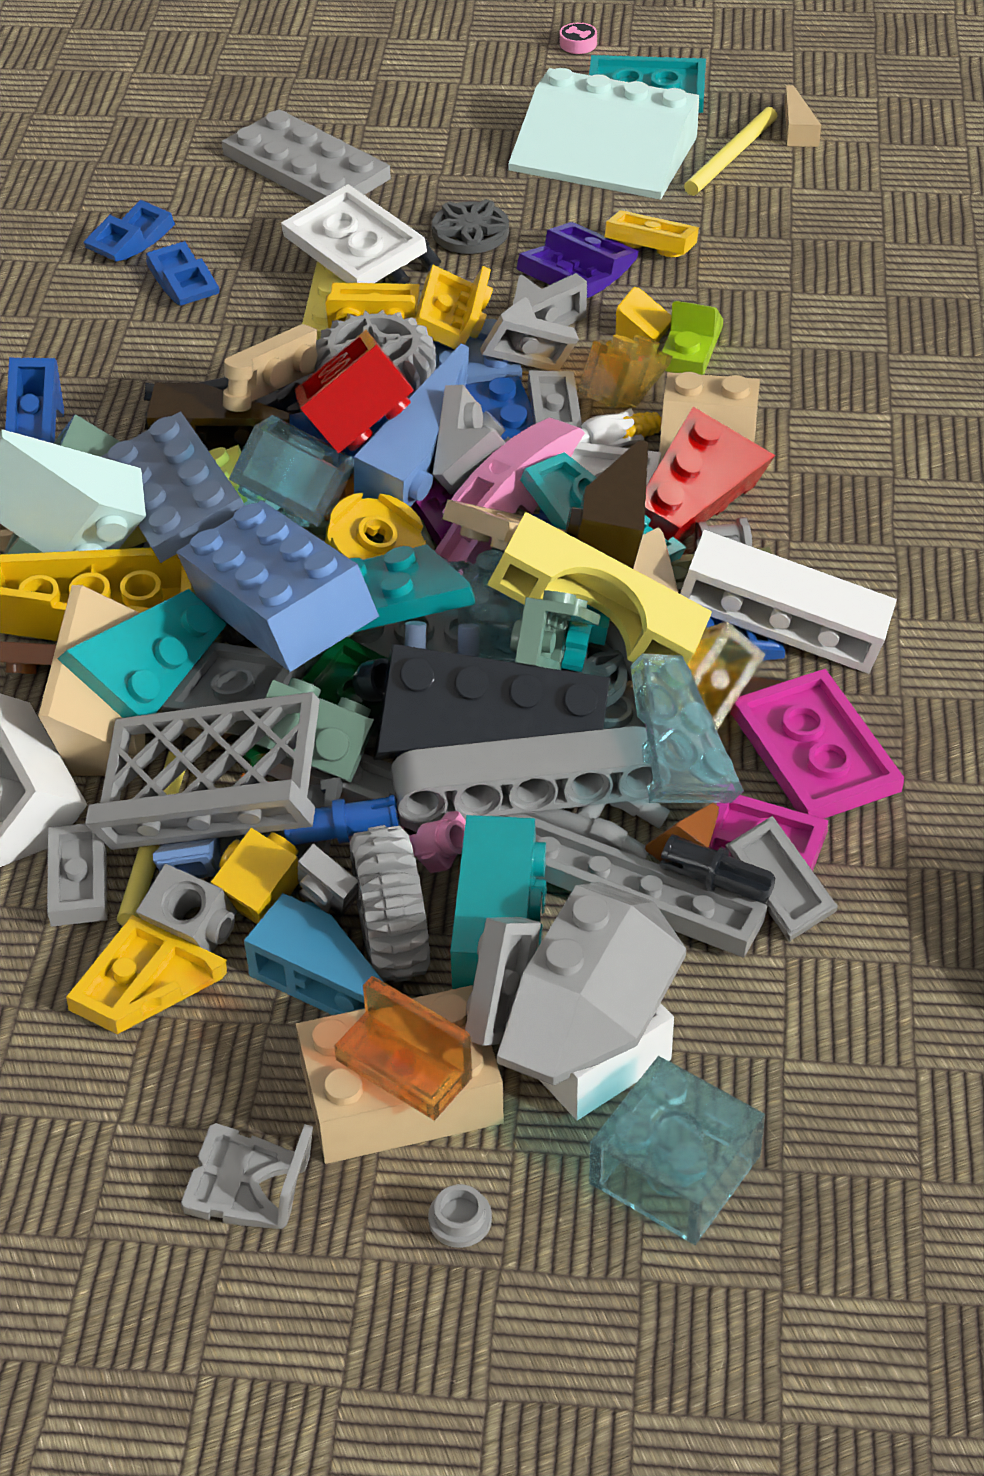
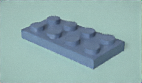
(180, 484)

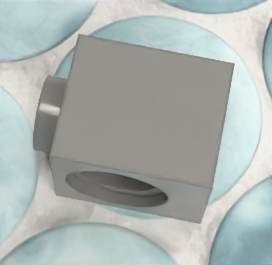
(177, 893)

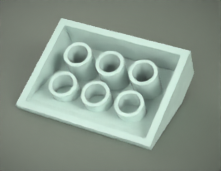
(606, 133)

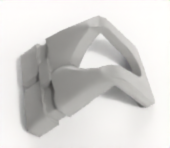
(231, 1173)

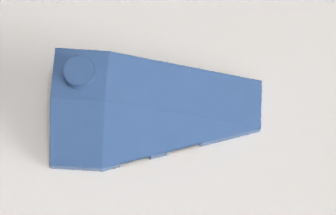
(403, 451)

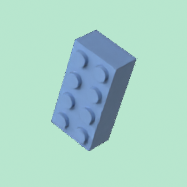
(277, 584)

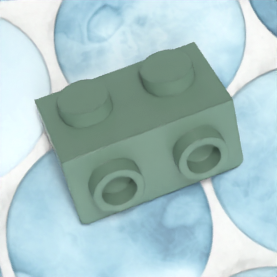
(543, 630)
(340, 730)

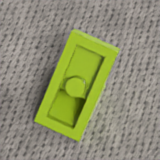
(692, 337)

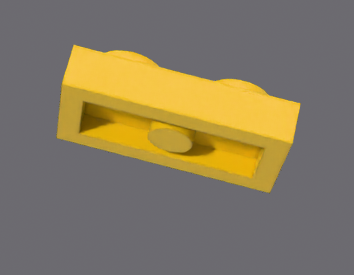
(638, 230)

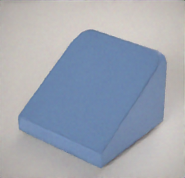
(194, 857)

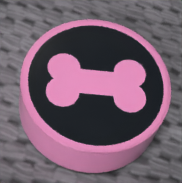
(578, 38)

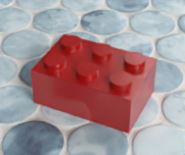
(354, 393)

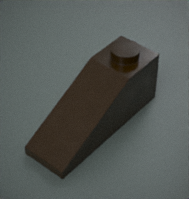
(206, 414)
(614, 507)

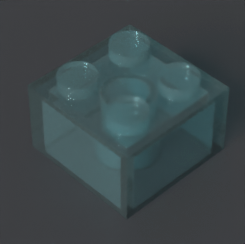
(292, 471)
(676, 1149)

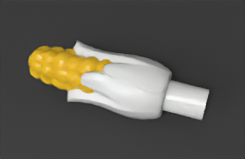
(620, 428)

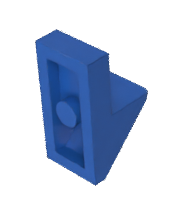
(33, 398)

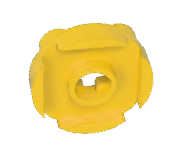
(382, 515)

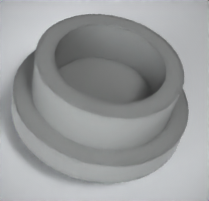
(460, 1216)

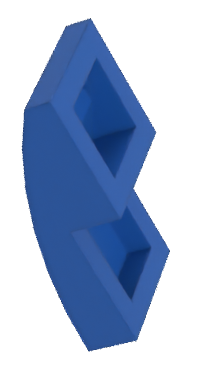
(131, 234)
(181, 274)

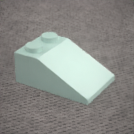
(67, 496)

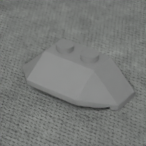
(590, 984)

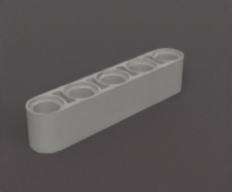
(522, 774)

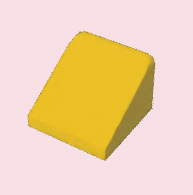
(641, 316)

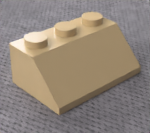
(70, 711)

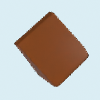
(695, 828)

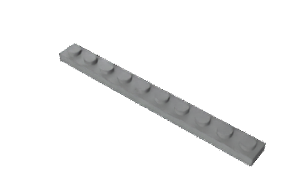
(573, 860)

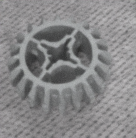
(400, 339)
(390, 903)

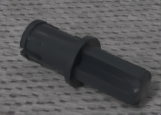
(717, 869)

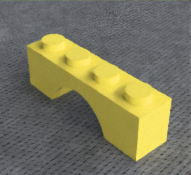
(643, 610)

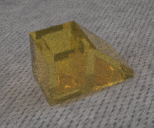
(622, 370)

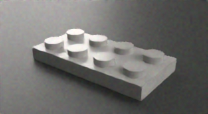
(303, 157)

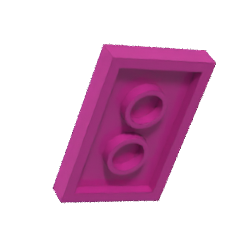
(817, 745)

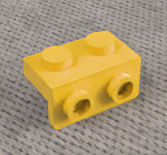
(372, 297)
(453, 306)

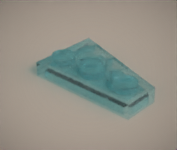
(681, 736)

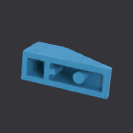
(308, 957)

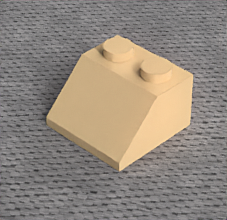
(724, 398)

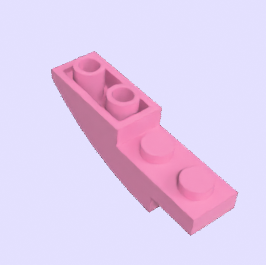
(498, 482)

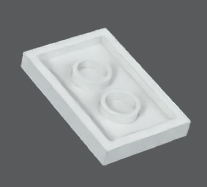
(354, 236)

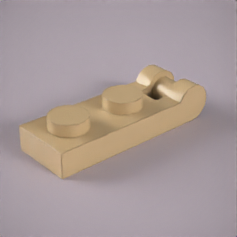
(269, 366)

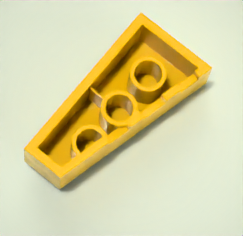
(39, 585)

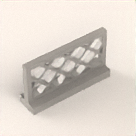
(200, 811)

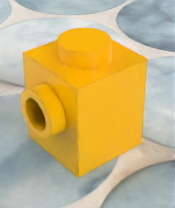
(257, 872)

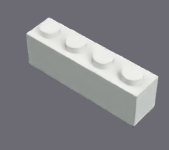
(788, 601)

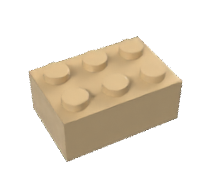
(362, 1118)

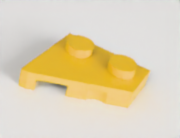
(141, 976)

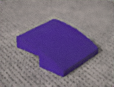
(580, 251)

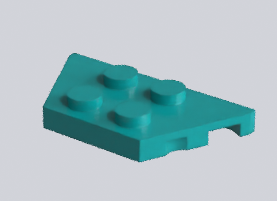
(412, 585)

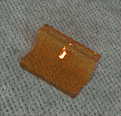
(407, 1050)

